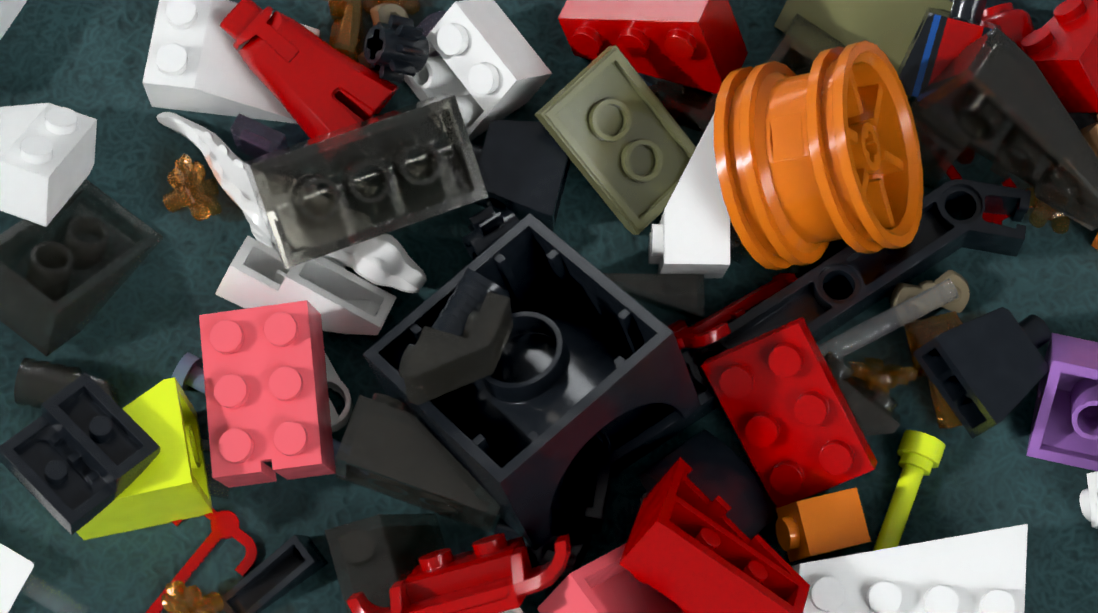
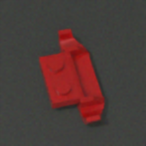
(481, 580)

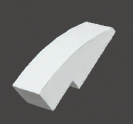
(342, 298)

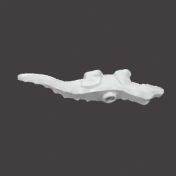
(376, 260)

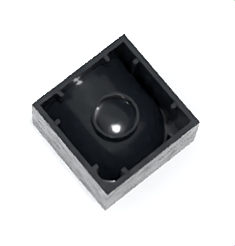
(567, 370)

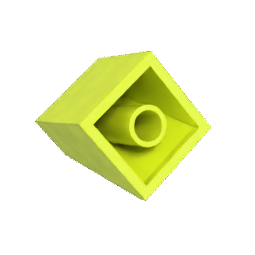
(169, 484)

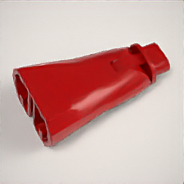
(305, 73)

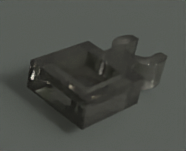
(685, 104)

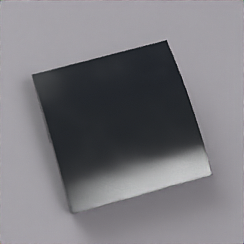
(78, 453)
(719, 473)

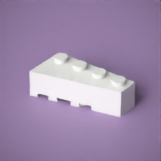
(936, 576)

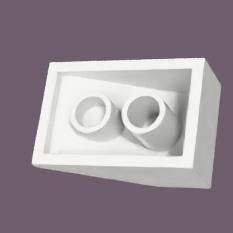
(198, 68)
(43, 158)
(695, 222)

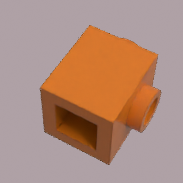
(821, 524)

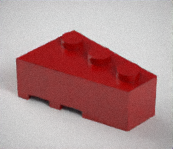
(1069, 54)
(702, 558)

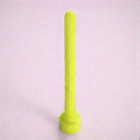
(918, 456)

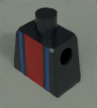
(939, 41)

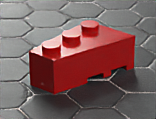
(664, 39)

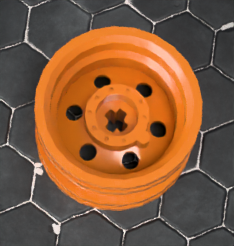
(819, 156)

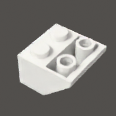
(480, 63)

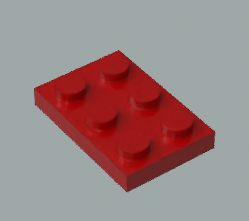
(789, 413)

